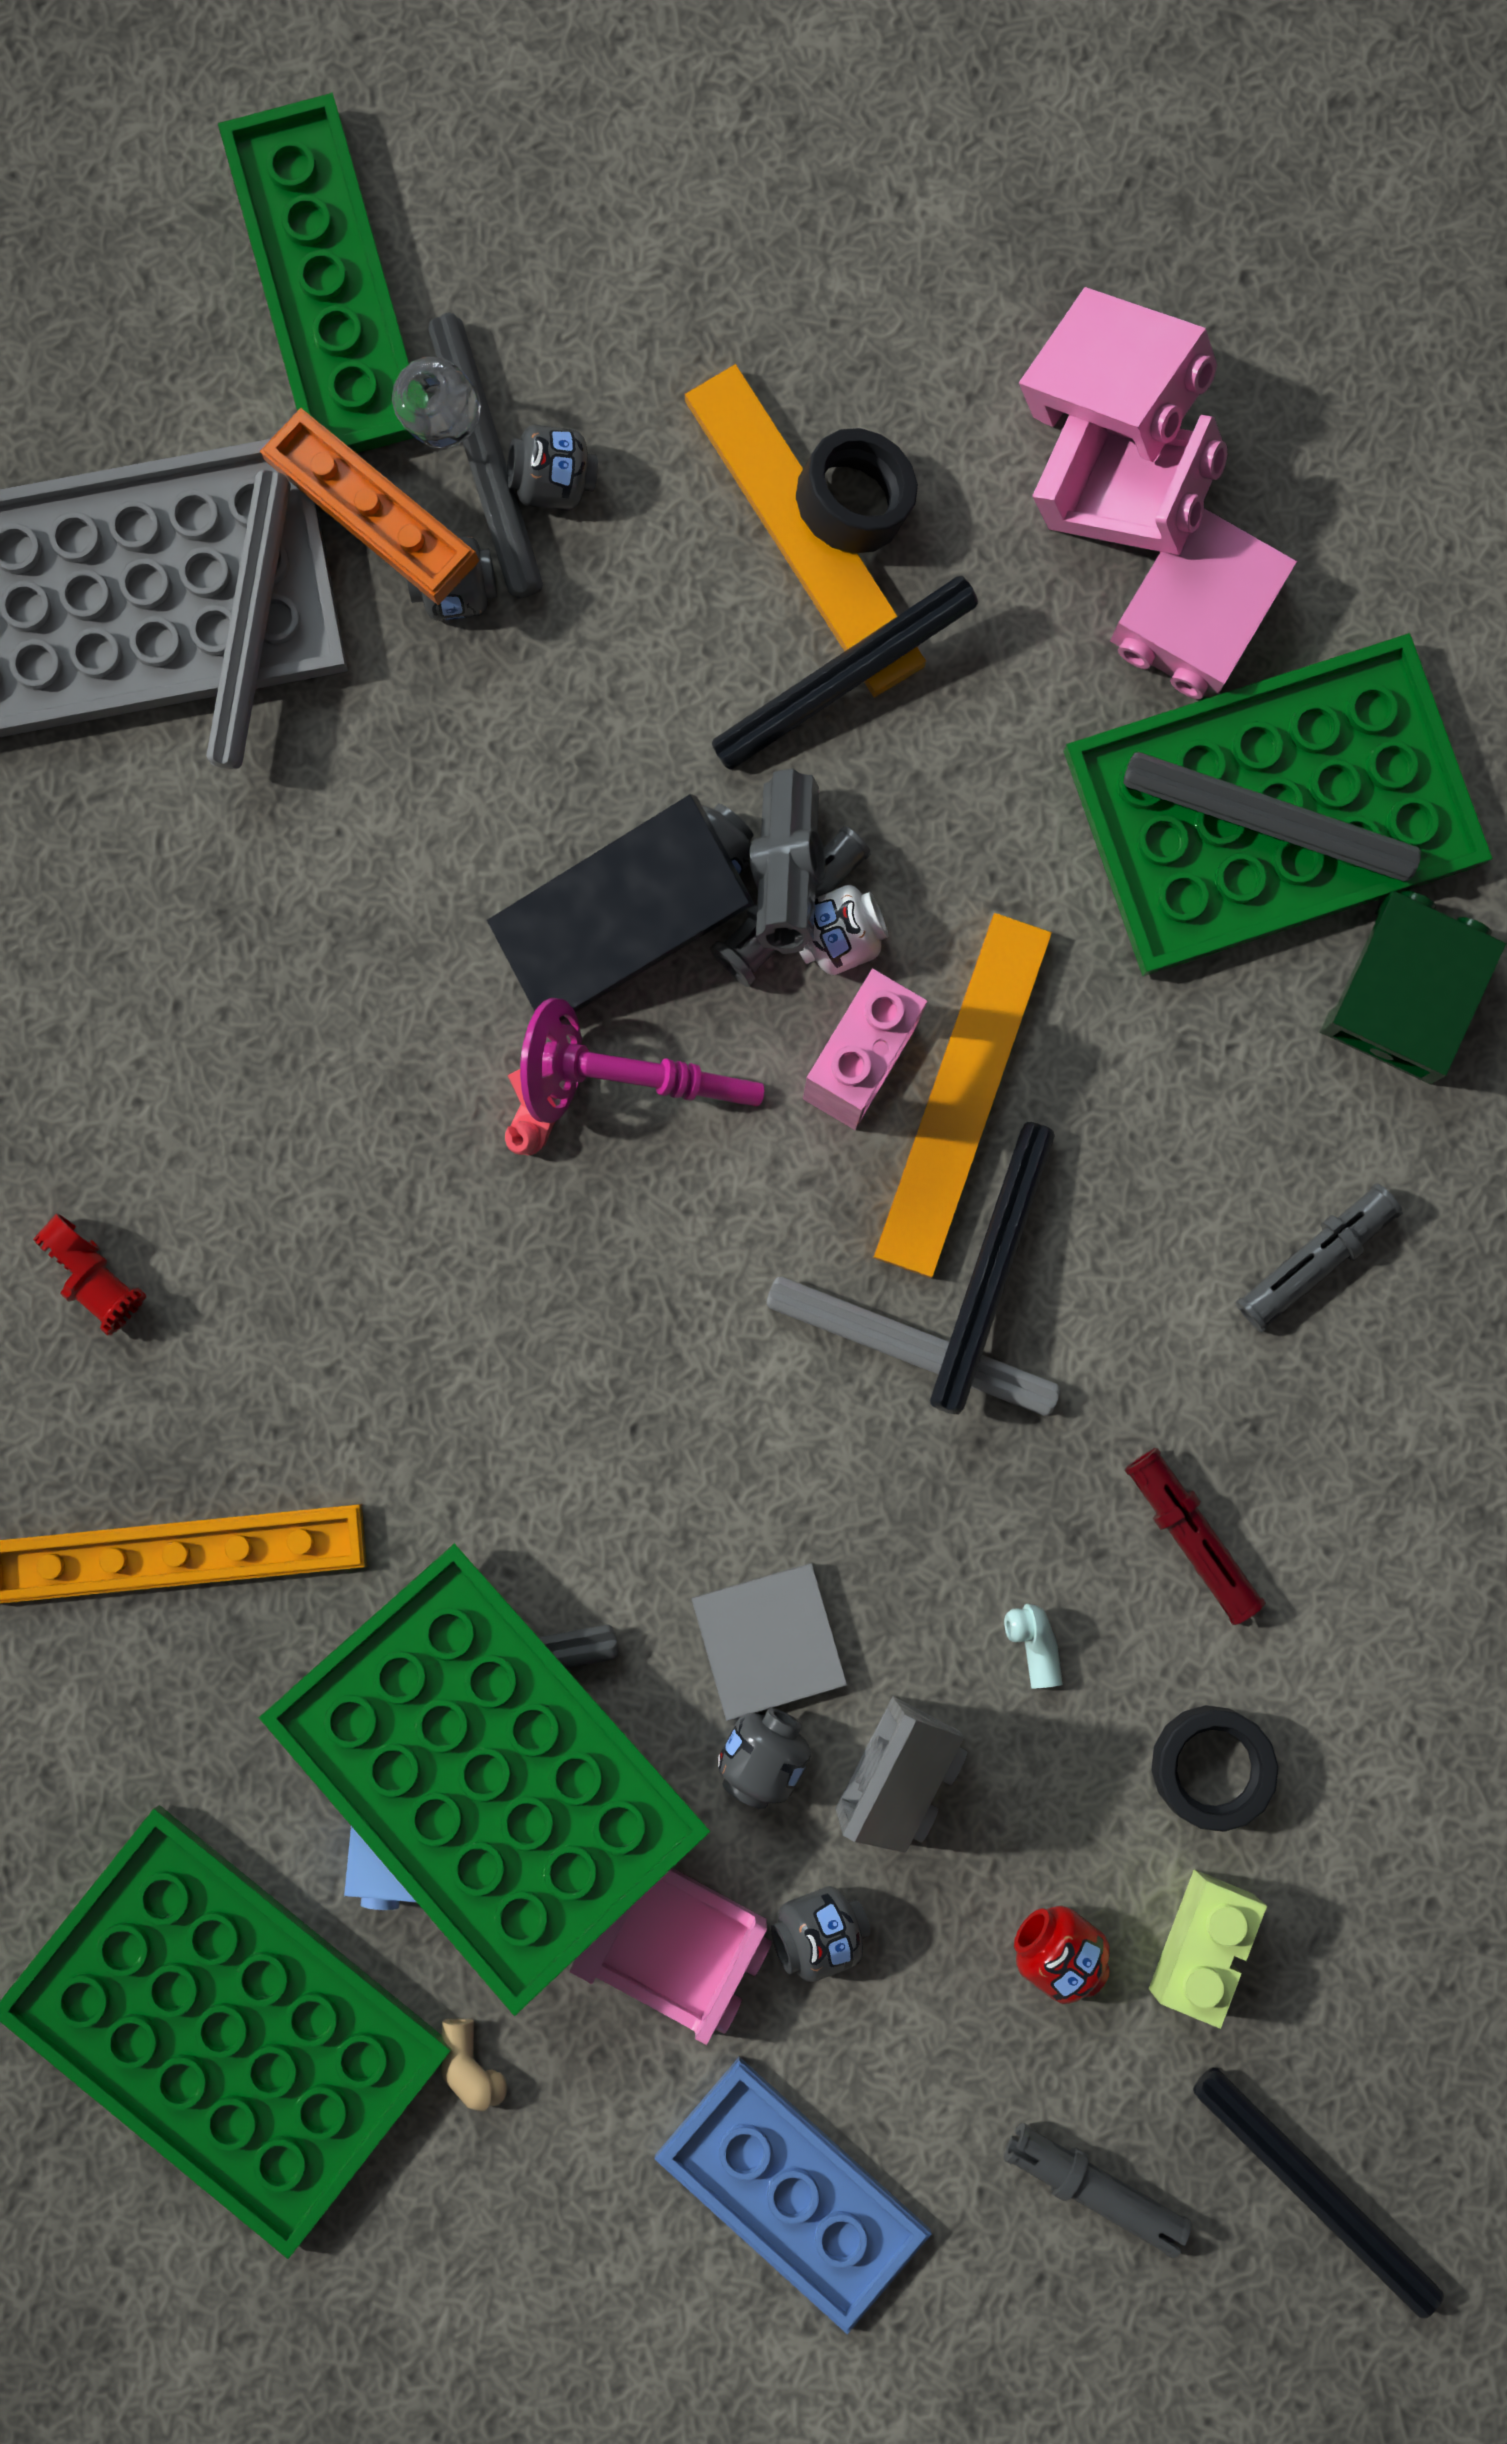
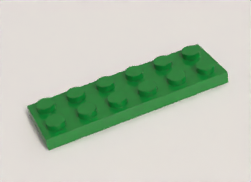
(319, 268)

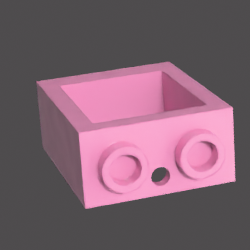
(863, 1049)

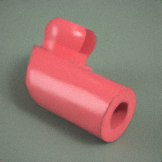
(526, 1134)

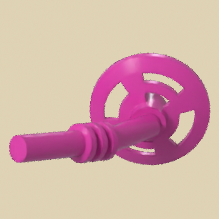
(548, 1064)

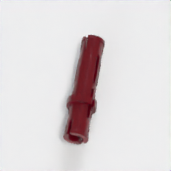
(1195, 1536)

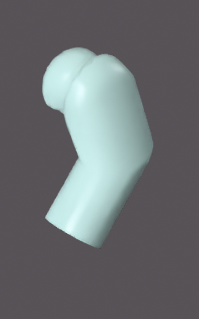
(1040, 1643)

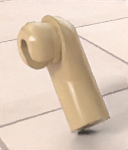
(463, 2074)

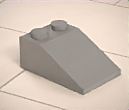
(899, 1777)

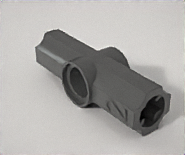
(788, 861)

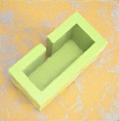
(1196, 1962)

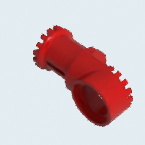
(90, 1279)

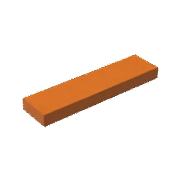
(370, 506)

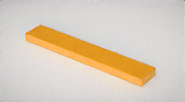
(769, 479)
(962, 1095)
(182, 1553)

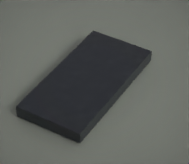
(622, 908)

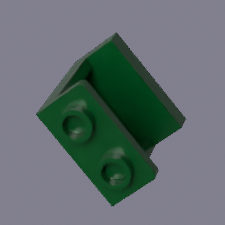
(1415, 986)

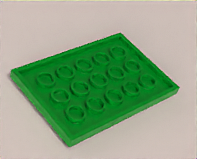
(1331, 737)
(484, 1778)
(222, 2030)

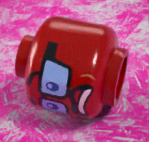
(1062, 1954)

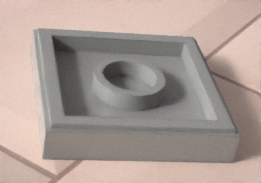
(768, 1641)

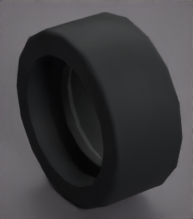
(876, 458)
(1262, 1774)

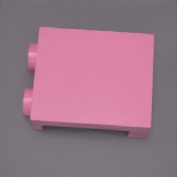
(1121, 370)
(1111, 494)
(1202, 606)
(680, 1953)

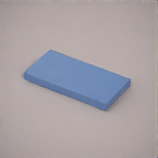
(793, 2195)

